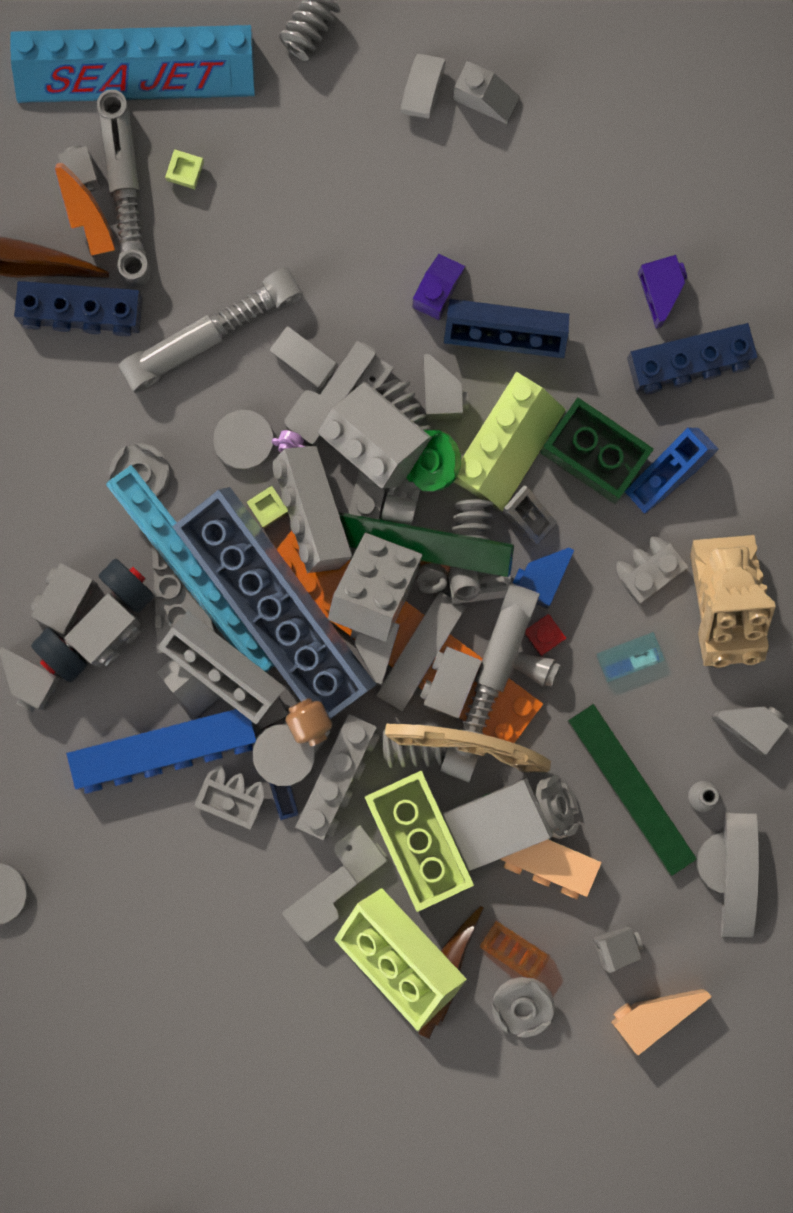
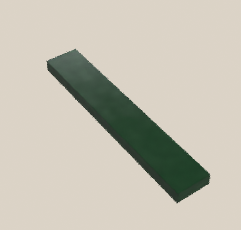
(435, 545)
(632, 790)

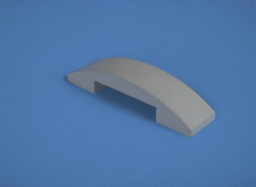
(420, 651)
(740, 875)

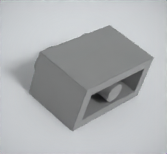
(62, 598)
(451, 683)

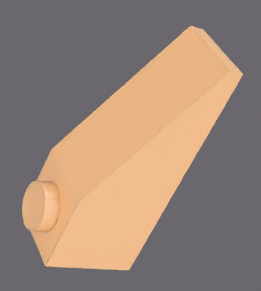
(651, 1019)

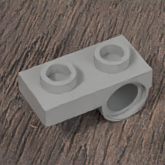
(401, 503)
(475, 586)

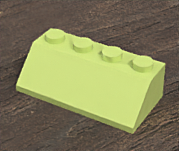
(509, 441)
(399, 958)

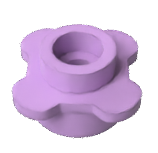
(288, 439)

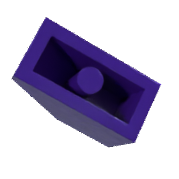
(662, 284)
(437, 286)

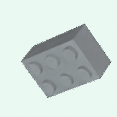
(374, 587)

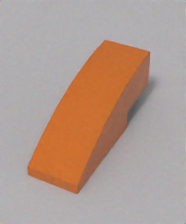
(84, 211)

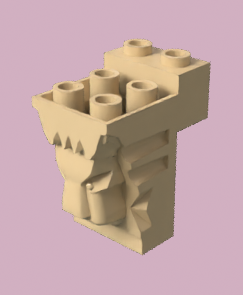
(731, 601)

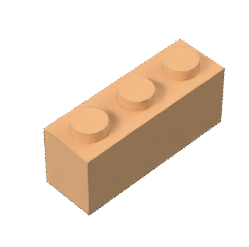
(556, 864)

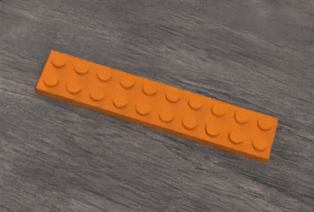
(513, 706)

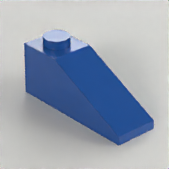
(671, 468)

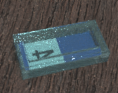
(630, 657)

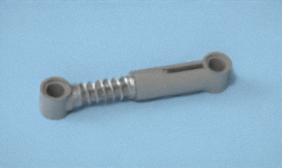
(123, 184)
(147, 366)
(493, 673)

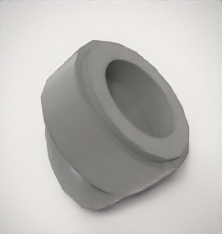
(431, 578)

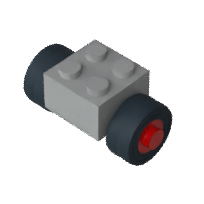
(101, 630)

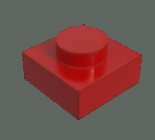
(544, 635)

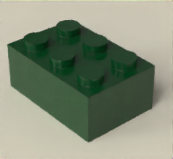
(596, 450)

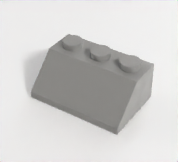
(374, 436)

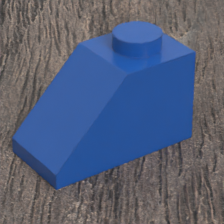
(544, 575)

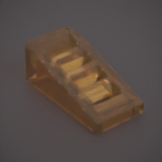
(492, 936)

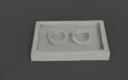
(497, 825)

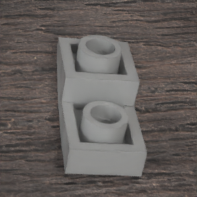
(422, 86)
(303, 357)

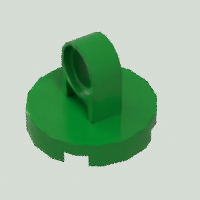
(437, 464)

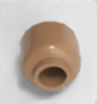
(308, 722)

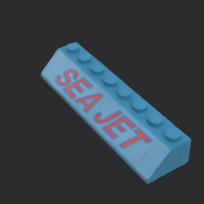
(134, 62)

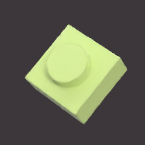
(184, 169)
(267, 507)

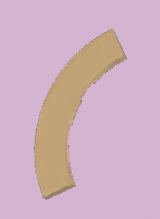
(479, 744)

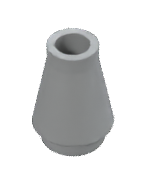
(539, 669)
(696, 796)

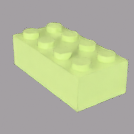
(419, 841)

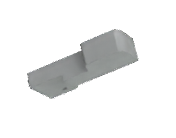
(312, 409)
(317, 907)

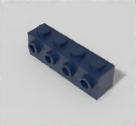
(78, 307)
(507, 328)
(692, 358)

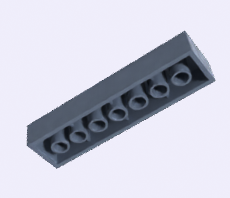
(273, 603)

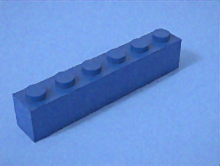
(160, 749)

